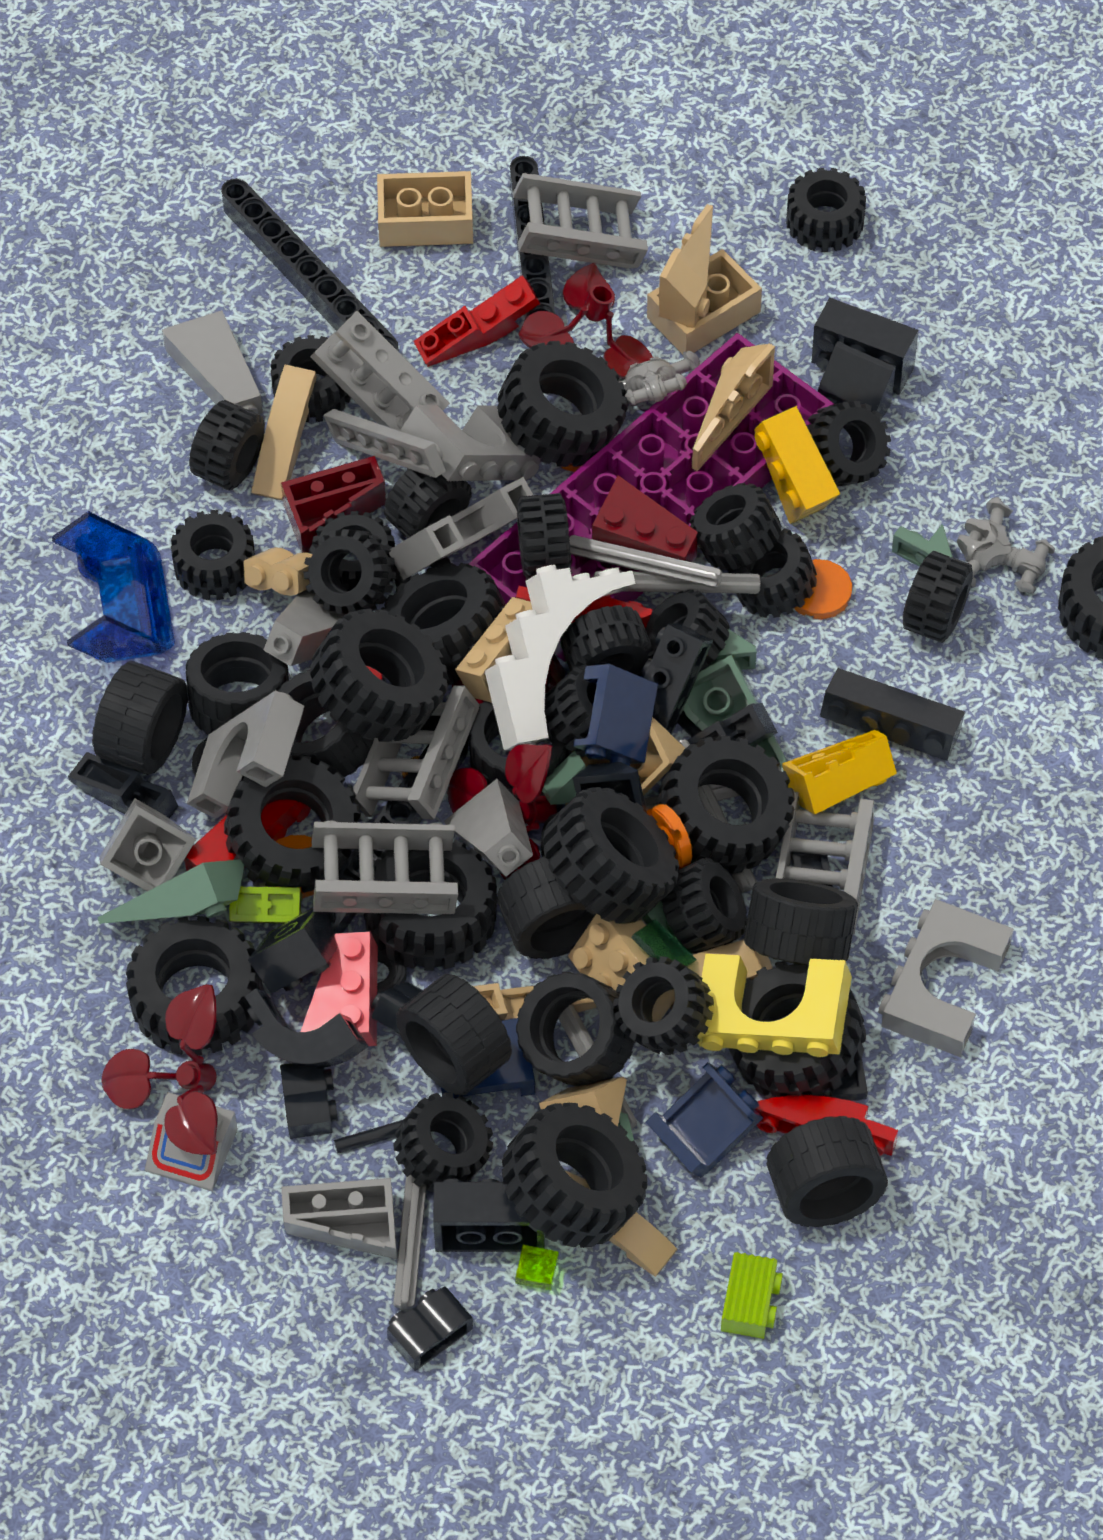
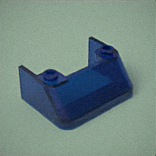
(130, 586)

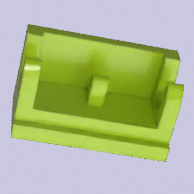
(266, 905)

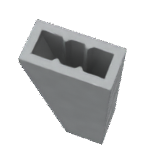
(213, 360)
(300, 630)
(494, 828)

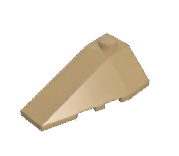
(686, 274)
(739, 389)

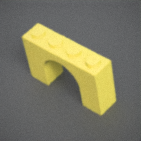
(811, 1028)

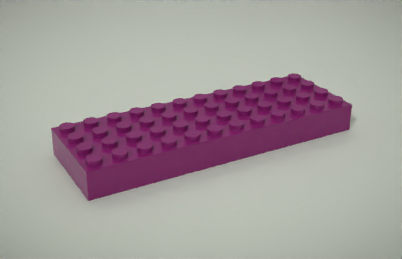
(657, 460)

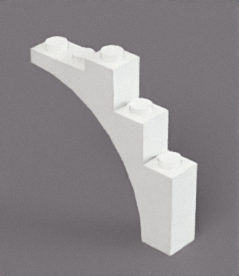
(520, 678)

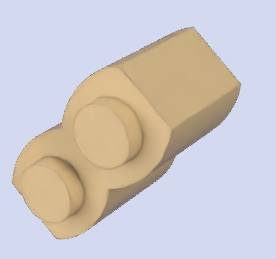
(277, 570)

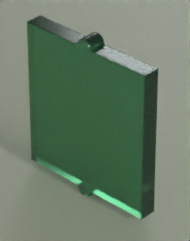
(659, 942)

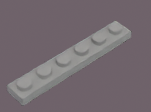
(385, 443)

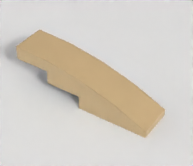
(283, 431)

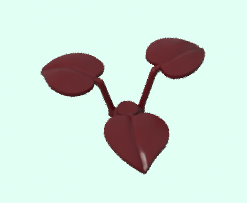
(594, 298)
(527, 772)
(127, 1075)

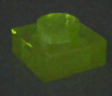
(537, 1267)

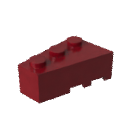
(326, 493)
(640, 523)

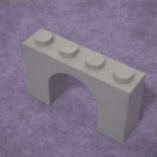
(476, 452)
(459, 530)
(247, 745)
(943, 933)

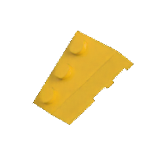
(795, 465)
(840, 770)

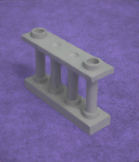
(573, 243)
(375, 373)
(433, 770)
(855, 851)
(384, 896)

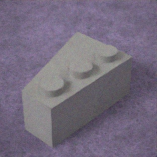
(343, 1214)

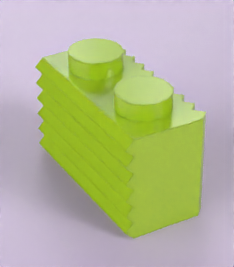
(749, 1295)

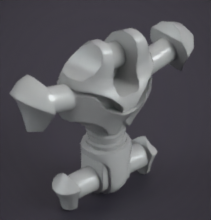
(657, 378)
(991, 547)

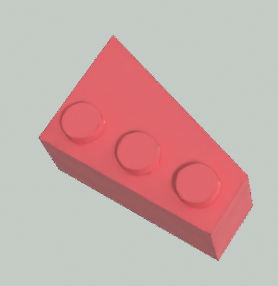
(348, 986)

